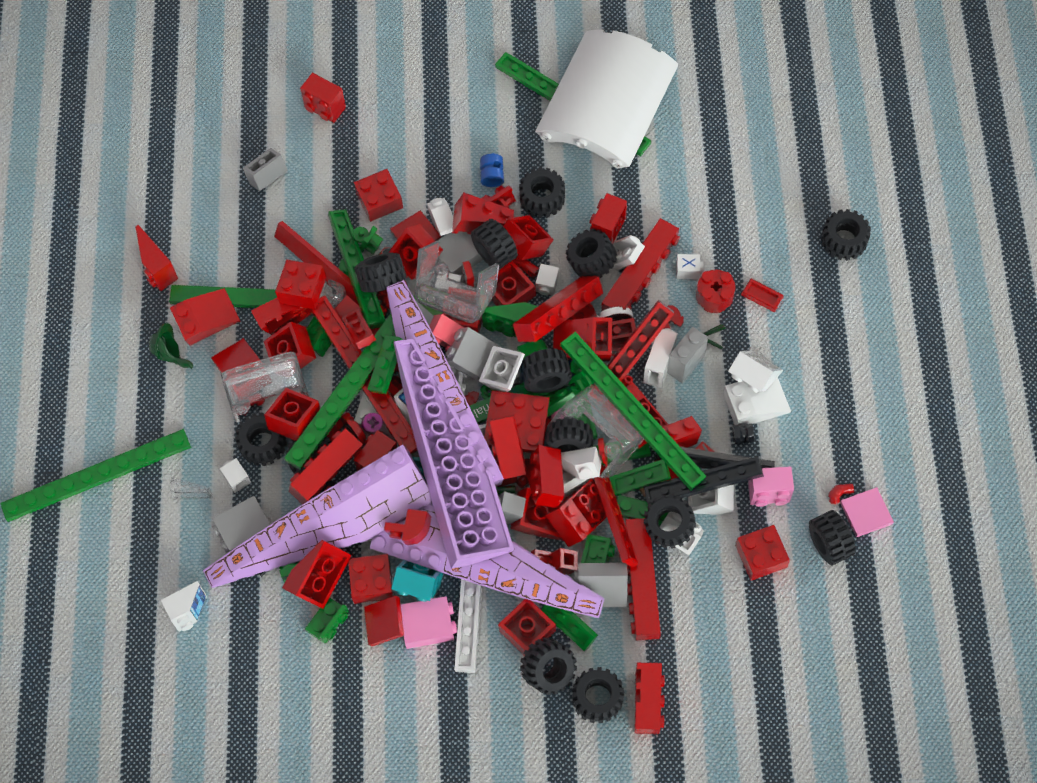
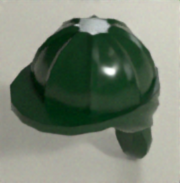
(166, 348)

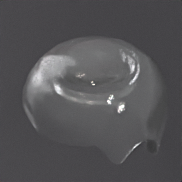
(335, 291)

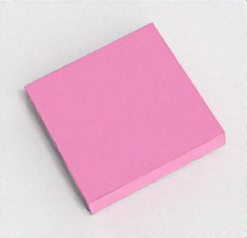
(866, 512)

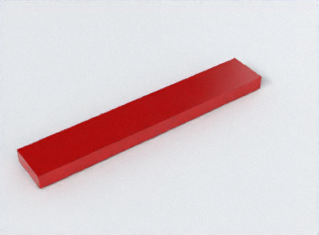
(616, 520)

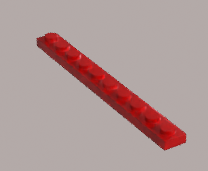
(349, 353)

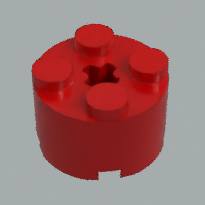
(715, 291)

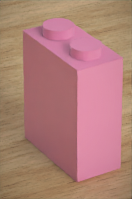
(428, 622)

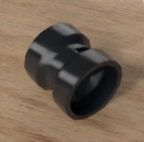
(743, 433)

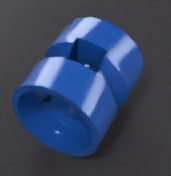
(491, 170)

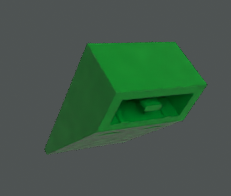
(502, 317)

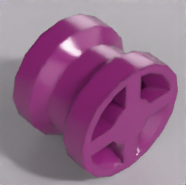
(367, 422)

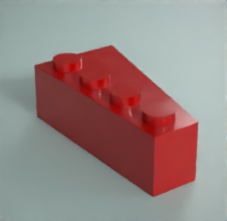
(325, 466)

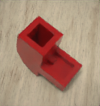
(414, 529)
(562, 559)

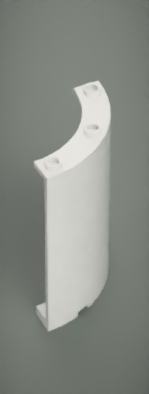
(608, 96)

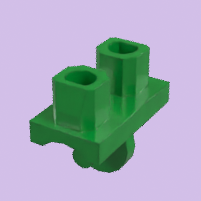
(369, 240)
(580, 378)

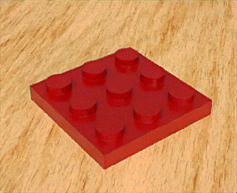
(529, 414)

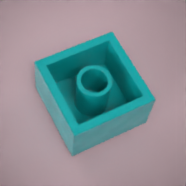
(416, 581)

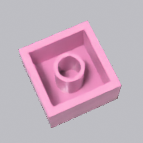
(774, 487)

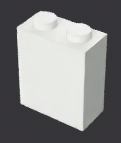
(658, 360)

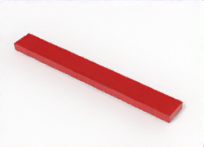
(309, 254)

